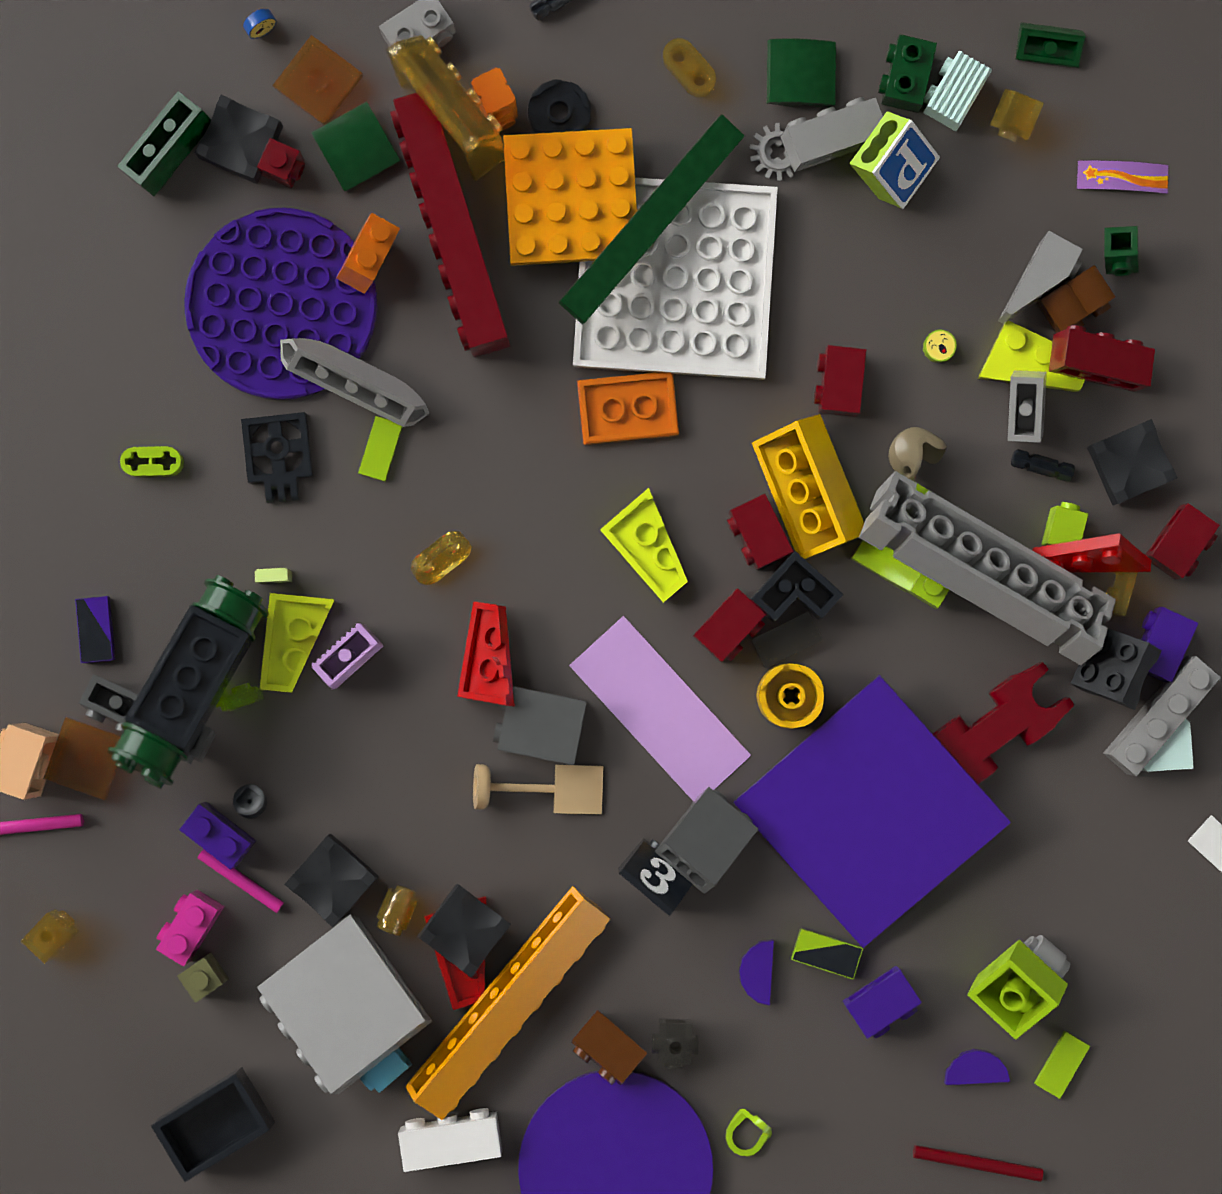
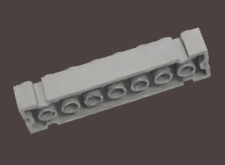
(988, 568)

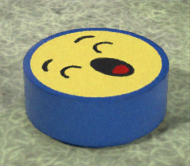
(259, 23)

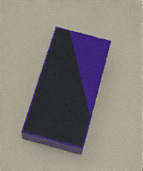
(95, 629)

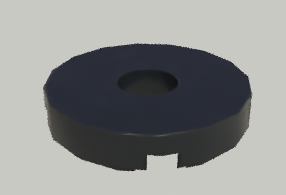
(555, 93)

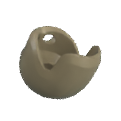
(911, 447)

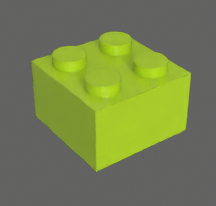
(1017, 989)

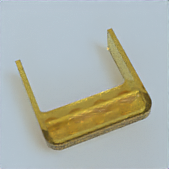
(458, 110)

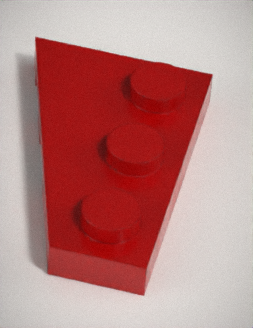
(459, 986)

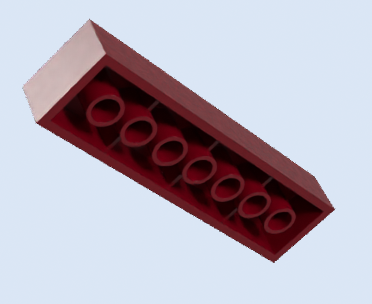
(454, 233)

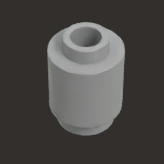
(1049, 954)

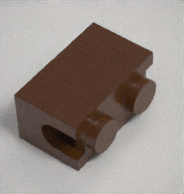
(607, 1048)

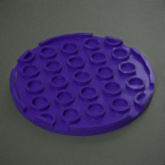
(270, 283)
(615, 1140)

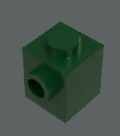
(1121, 250)

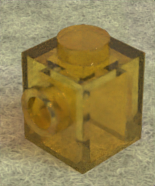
(1016, 115)
(50, 935)

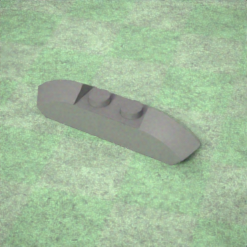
(353, 380)

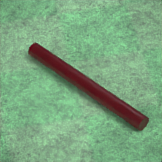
(978, 1163)

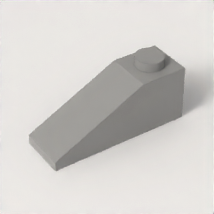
(1046, 270)

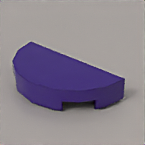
(756, 971)
(976, 1067)

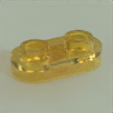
(690, 68)
(440, 557)

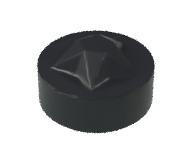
(249, 801)

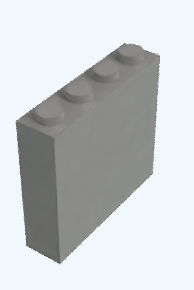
(343, 1005)

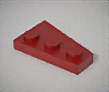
(1097, 554)
(486, 660)

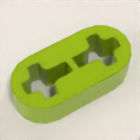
(151, 469)

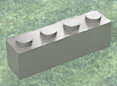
(1161, 716)

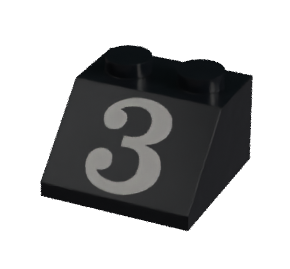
(654, 876)

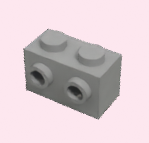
(420, 18)

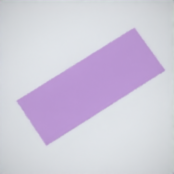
(659, 709)

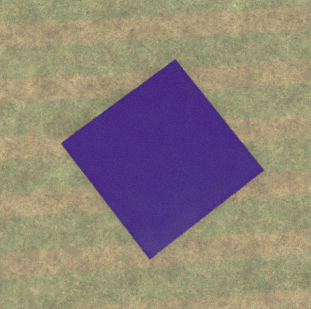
(872, 811)

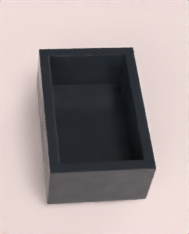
(213, 1124)

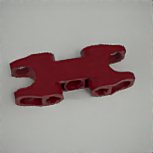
(1013, 715)

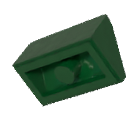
(1050, 44)

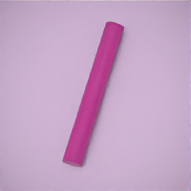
(41, 824)
(242, 882)

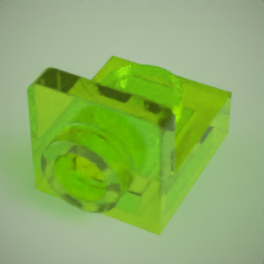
(241, 696)

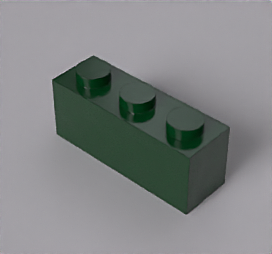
(165, 143)

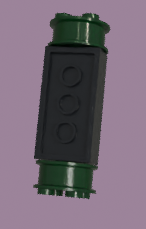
(188, 681)

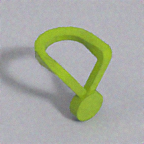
(737, 1119)

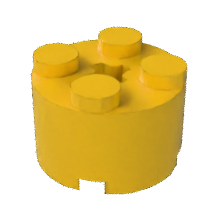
(809, 695)

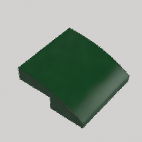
(801, 72)
(355, 146)

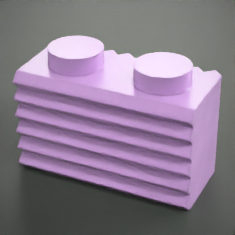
(347, 656)

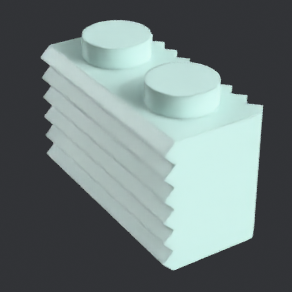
(957, 90)

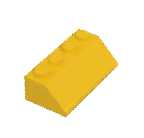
(809, 486)

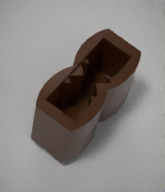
(1076, 300)

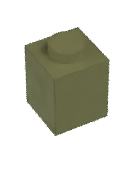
(203, 977)

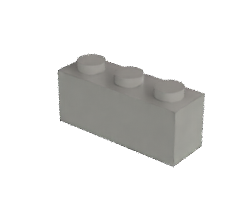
(830, 133)

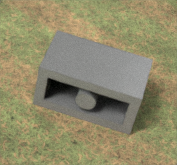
(1027, 406)

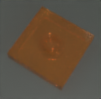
(318, 80)
(82, 759)

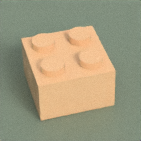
(24, 759)

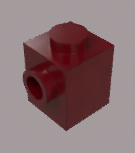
(281, 163)

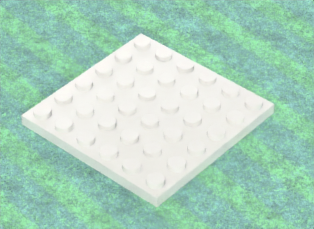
(695, 294)

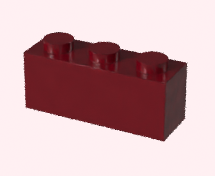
(1102, 359)

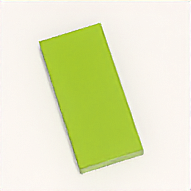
(380, 449)
(1062, 1064)

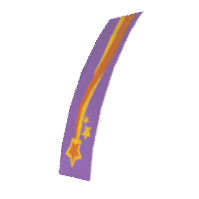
(1122, 176)

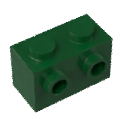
(908, 73)

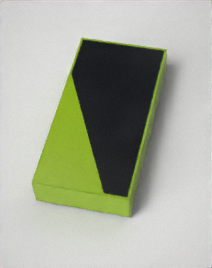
(827, 953)

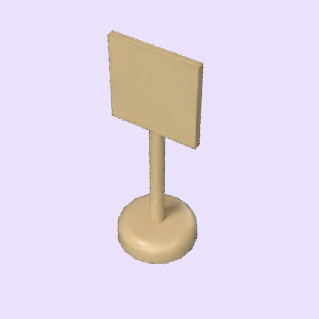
(576, 788)

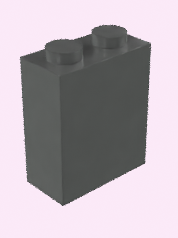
(541, 726)
(707, 839)

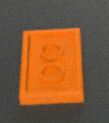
(628, 408)

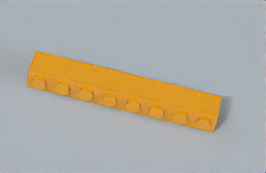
(507, 1003)

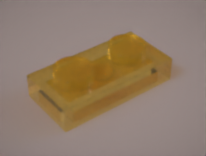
(1122, 591)

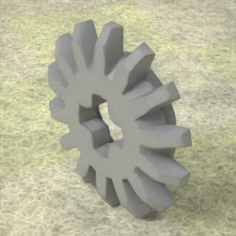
(764, 151)

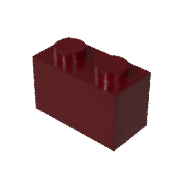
(841, 380)
(759, 532)
(1182, 542)
(730, 625)

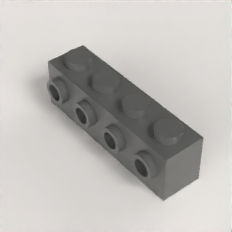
(113, 702)

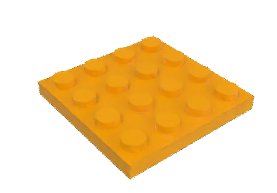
(567, 193)

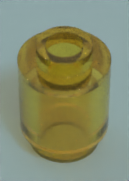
(396, 910)

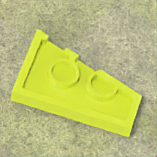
(1024, 351)
(645, 545)
(289, 638)

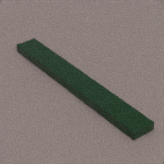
(651, 219)

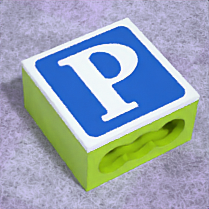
(895, 159)

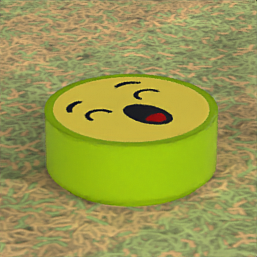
(939, 346)

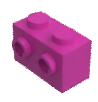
(189, 928)

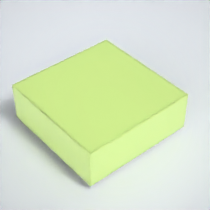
(273, 575)

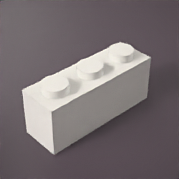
(450, 1140)

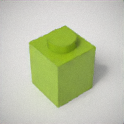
(1064, 524)

